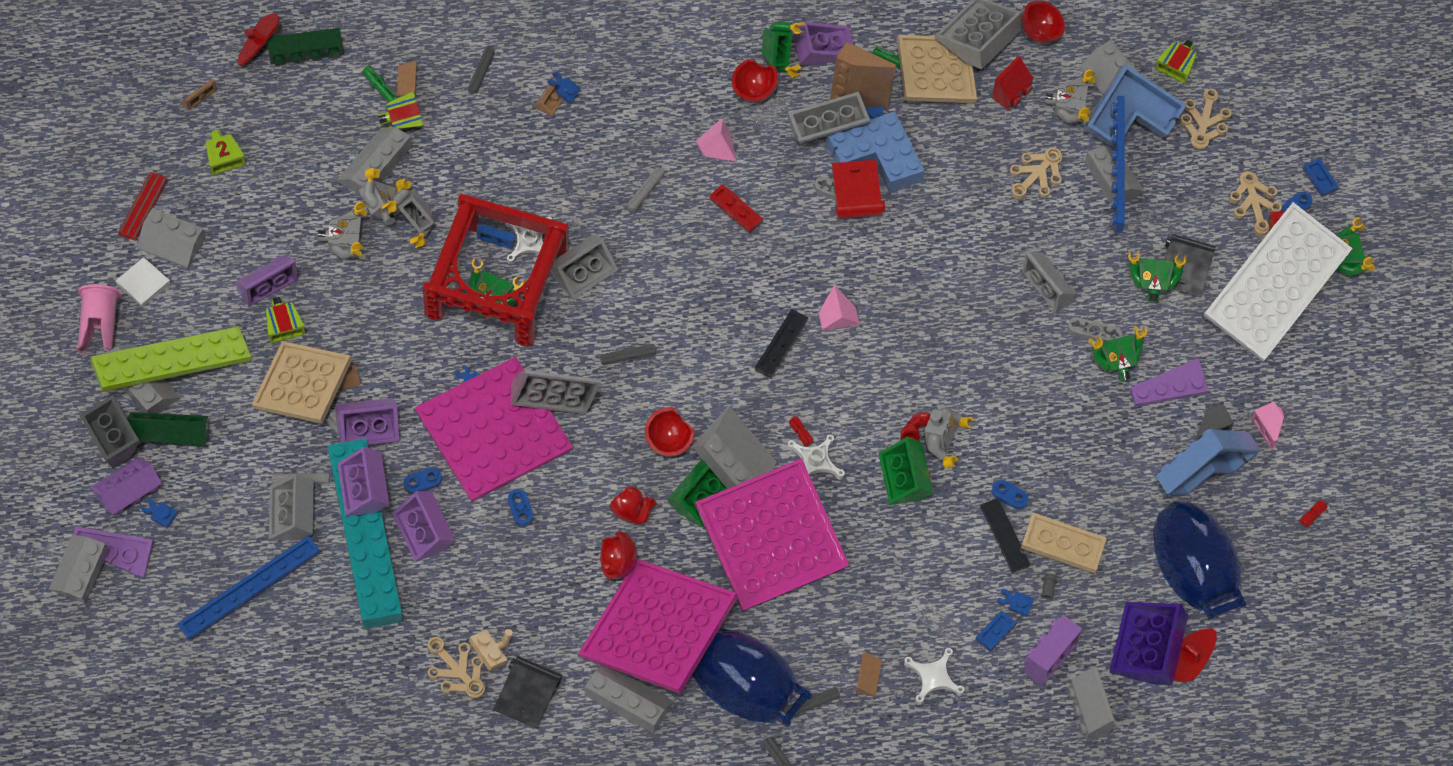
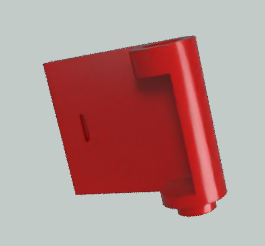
(858, 191)

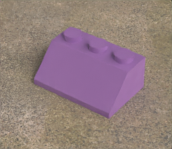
(267, 280)
(368, 419)
(363, 482)
(126, 485)
(423, 525)

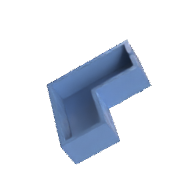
(1143, 103)
(882, 141)
(1213, 453)

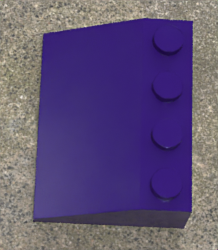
(1149, 642)

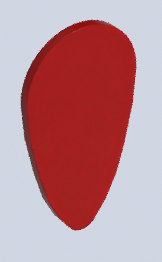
(258, 37)
(1195, 654)

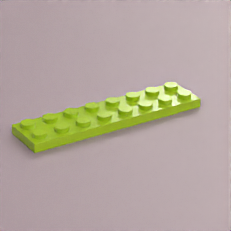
(170, 358)

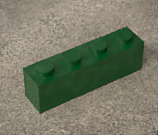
(305, 46)
(170, 428)

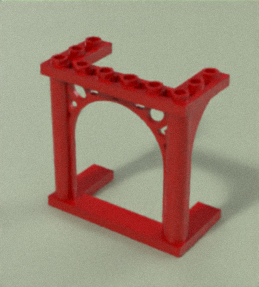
(523, 316)

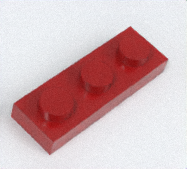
(736, 208)

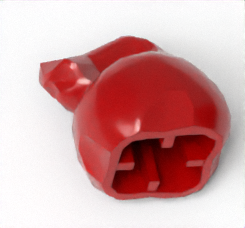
(632, 506)

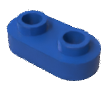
(1305, 205)
(423, 481)
(1009, 495)
(520, 509)

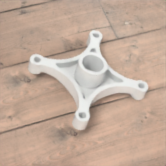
(527, 241)
(817, 458)
(934, 676)

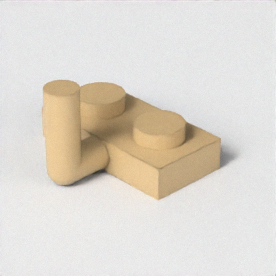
(489, 650)

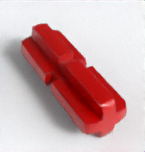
(803, 434)
(1310, 516)

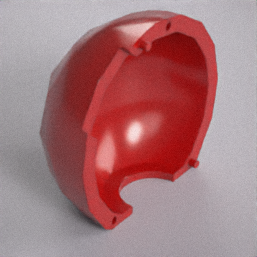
(1042, 22)
(754, 81)
(668, 432)
(618, 555)

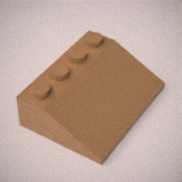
(863, 73)

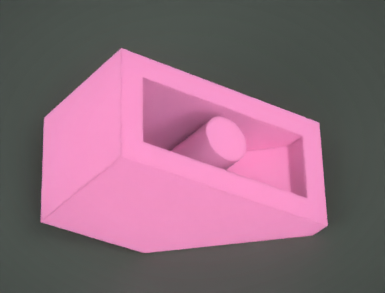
(1269, 422)

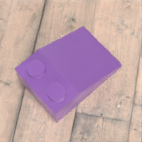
(820, 42)

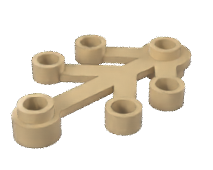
(1204, 121)
(1037, 171)
(1254, 200)
(457, 671)

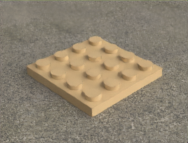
(933, 71)
(302, 382)

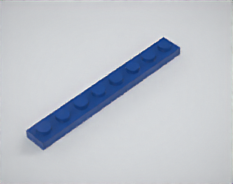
(1118, 170)
(248, 588)

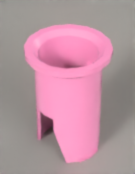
(97, 312)

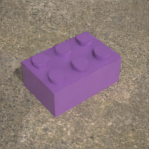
(1052, 649)

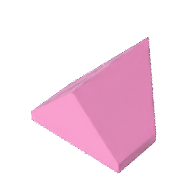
(717, 142)
(837, 311)

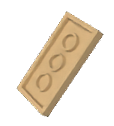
(1063, 543)

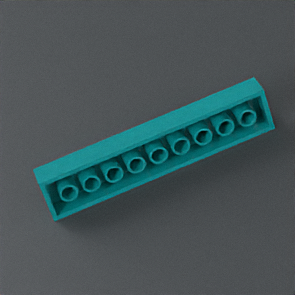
(367, 553)

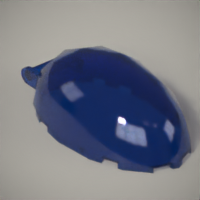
(1198, 558)
(749, 678)

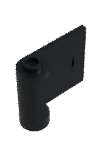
(1196, 266)
(527, 690)

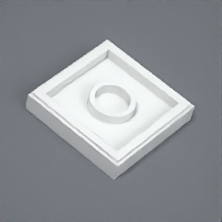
(142, 282)

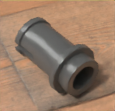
(1048, 586)

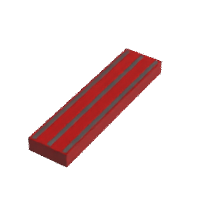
(142, 206)

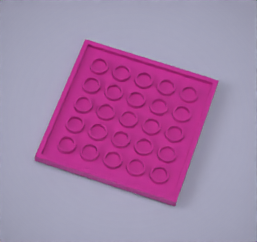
(486, 436)
(771, 534)
(658, 625)

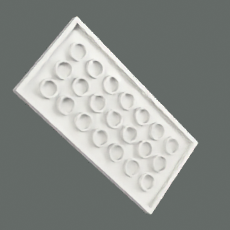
(1277, 281)

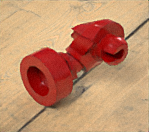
(911, 429)

